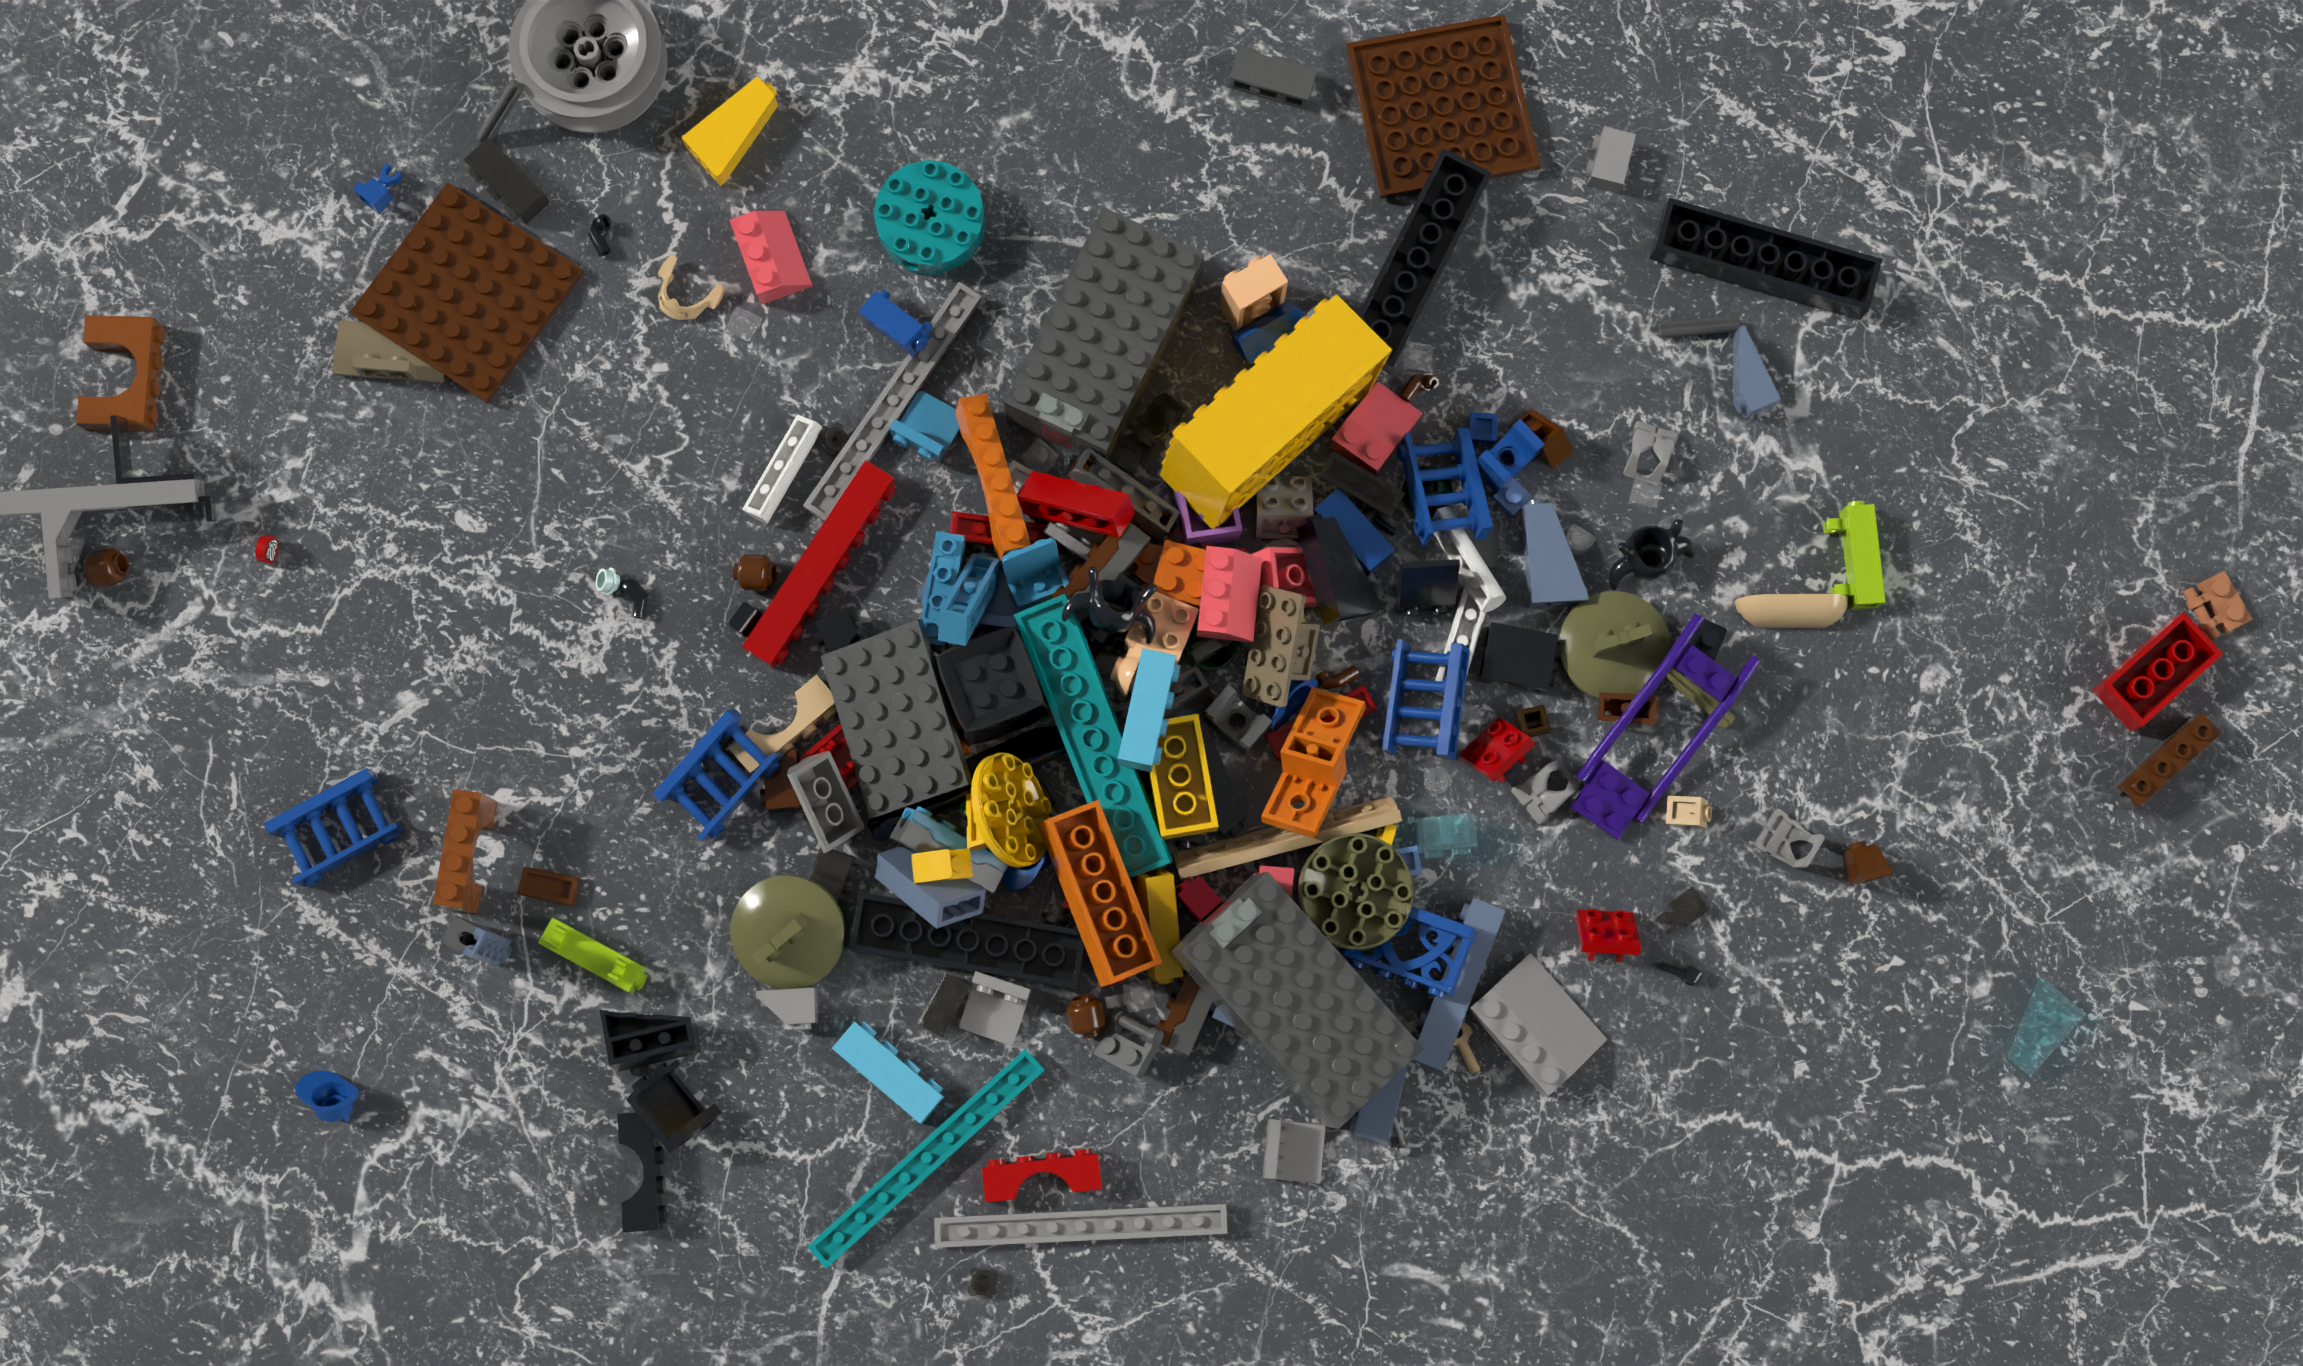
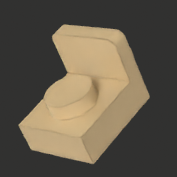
(1688, 811)

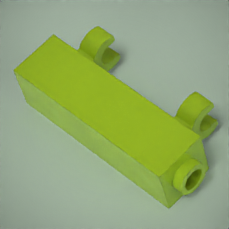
(1861, 555)
(593, 956)

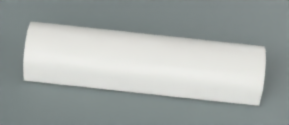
(782, 469)
(1472, 567)
(1464, 629)

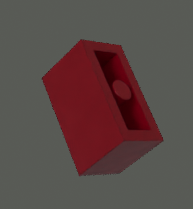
(1197, 898)

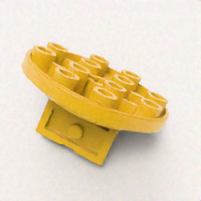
(1006, 810)

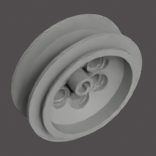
(541, 46)

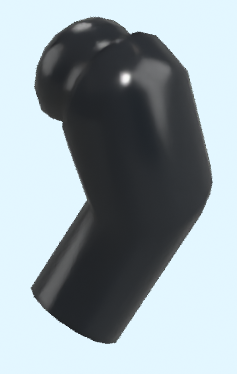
(598, 233)
(637, 594)

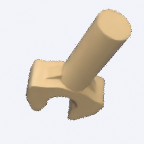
(1465, 1050)

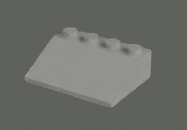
(1537, 1025)

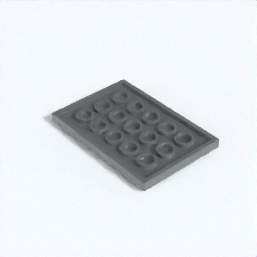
(896, 719)

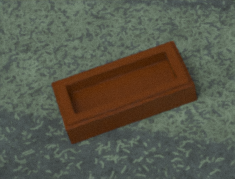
(549, 886)

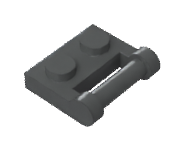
(1124, 1052)

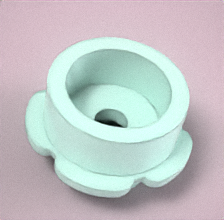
(607, 581)

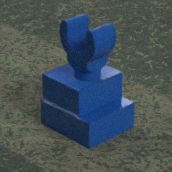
(375, 192)

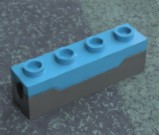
(924, 834)

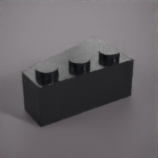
(647, 1039)

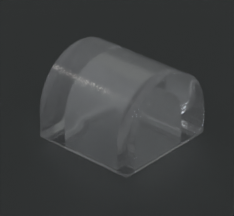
(1579, 540)

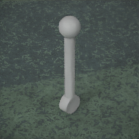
(1404, 1149)

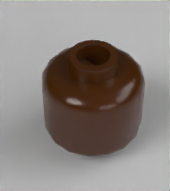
(105, 567)
(755, 572)
(1086, 1015)

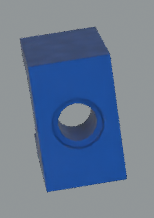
(1519, 445)

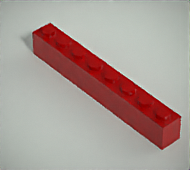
(819, 565)

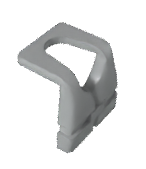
(1649, 438)
(1538, 798)
(1780, 834)

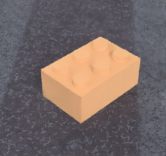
(1252, 291)

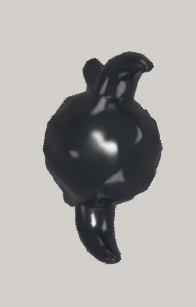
(1650, 553)
(1114, 606)

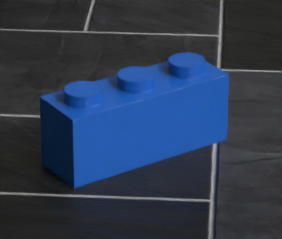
(1364, 539)

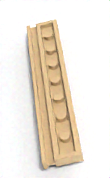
(1278, 840)

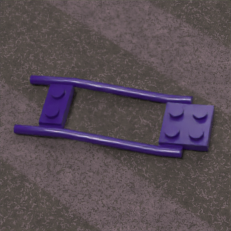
(1611, 797)

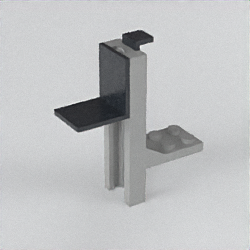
(63, 506)

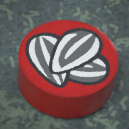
(266, 549)

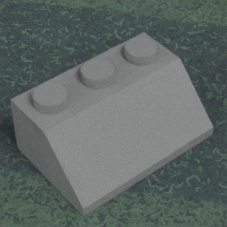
(825, 800)

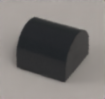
(744, 619)

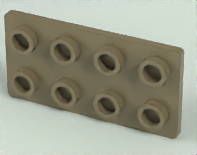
(369, 354)
(1281, 646)

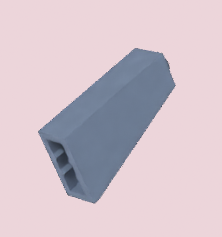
(1549, 563)
(935, 901)

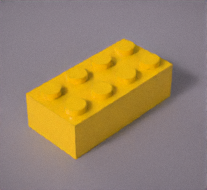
(1183, 782)

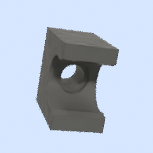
(1229, 705)

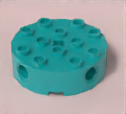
(926, 191)

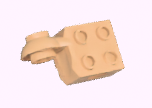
(1173, 627)

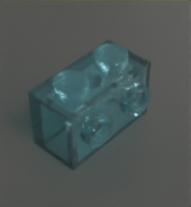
(1446, 834)

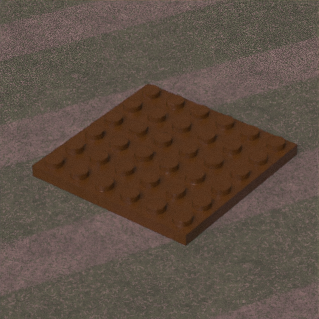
(1441, 91)
(467, 292)

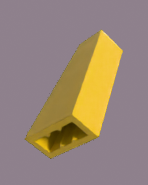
(731, 129)
(1158, 903)

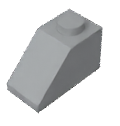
(792, 1006)

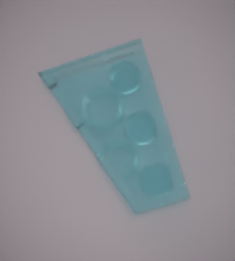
(2042, 1027)

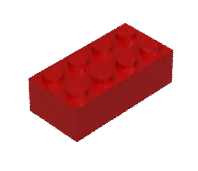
(2157, 672)

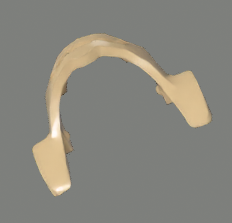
(671, 306)

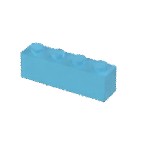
(1147, 710)
(888, 1072)

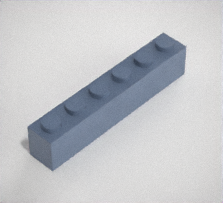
(1446, 1015)

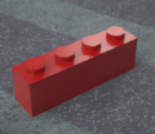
(1075, 504)

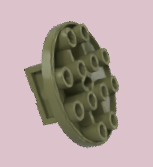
(1612, 643)
(1356, 891)
(788, 932)

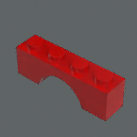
(1003, 1180)

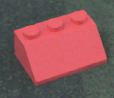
(770, 254)
(1229, 594)

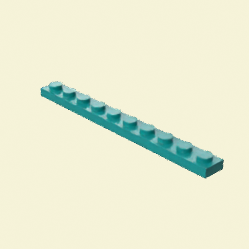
(925, 1158)

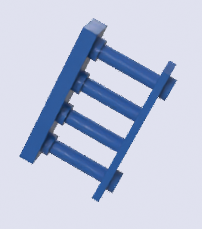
(1465, 471)
(1448, 715)
(691, 768)
(310, 812)

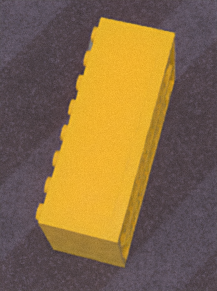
(1274, 410)

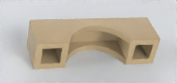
(813, 705)

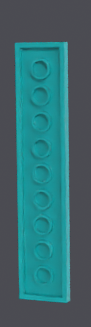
(1091, 732)

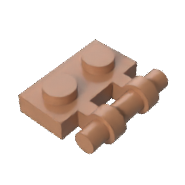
(2223, 602)

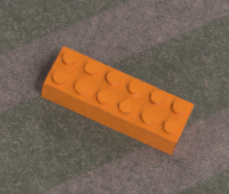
(1099, 893)

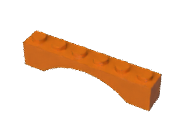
(983, 441)

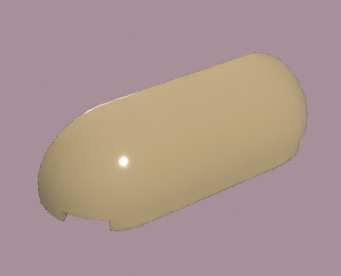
(1792, 610)

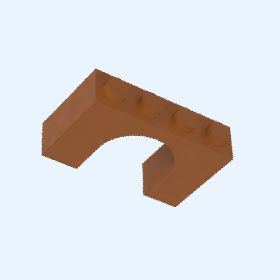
(141, 338)
(455, 880)

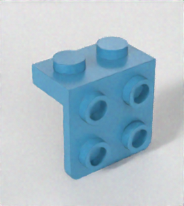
(926, 427)
(1034, 573)

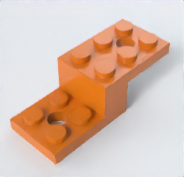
(1174, 569)
(1313, 762)

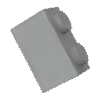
(1610, 160)

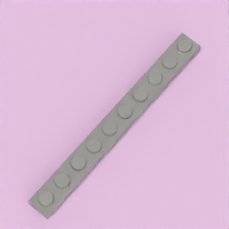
(893, 401)
(1080, 1225)

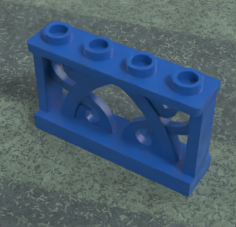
(1447, 932)

